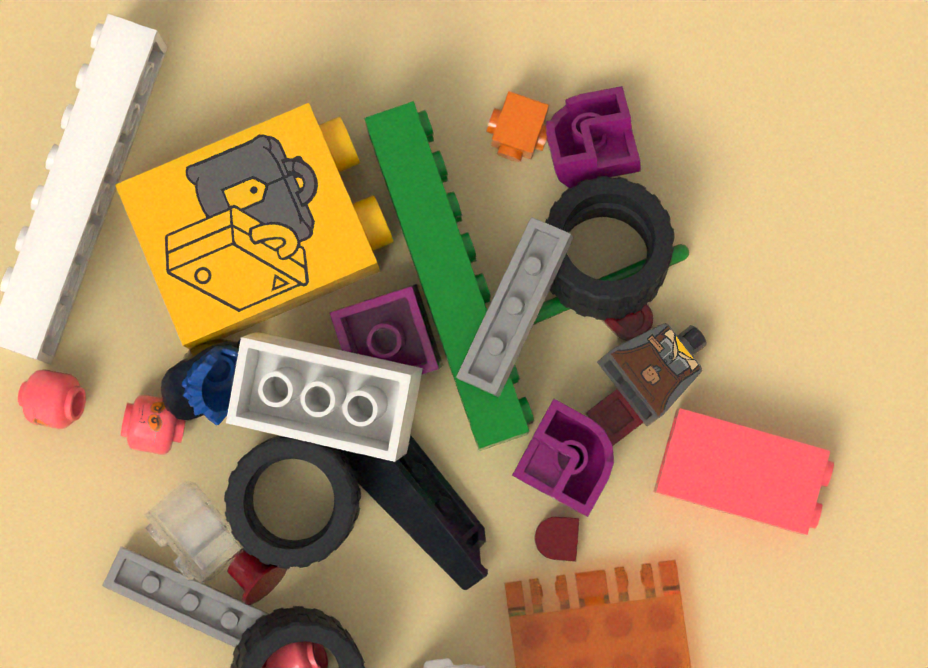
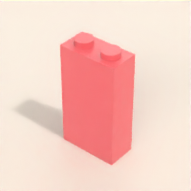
(744, 472)

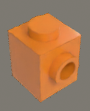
(518, 127)

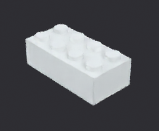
(324, 395)

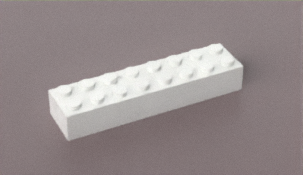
(78, 186)

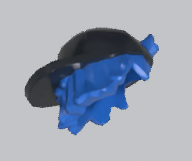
(202, 381)

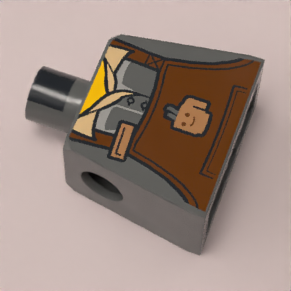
(654, 368)

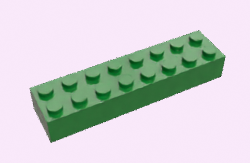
(443, 262)

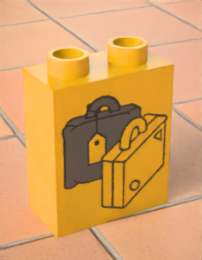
(254, 225)

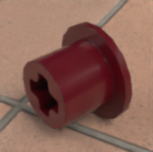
(254, 576)

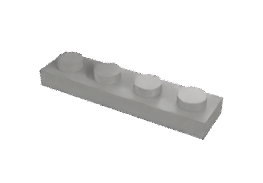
(515, 307)
(180, 599)

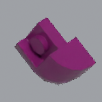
(593, 137)
(567, 458)

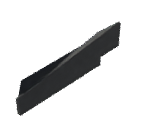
(426, 509)

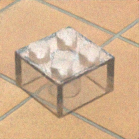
(194, 532)

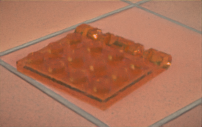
(600, 632)

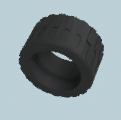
(634, 206)
(260, 541)
(293, 626)

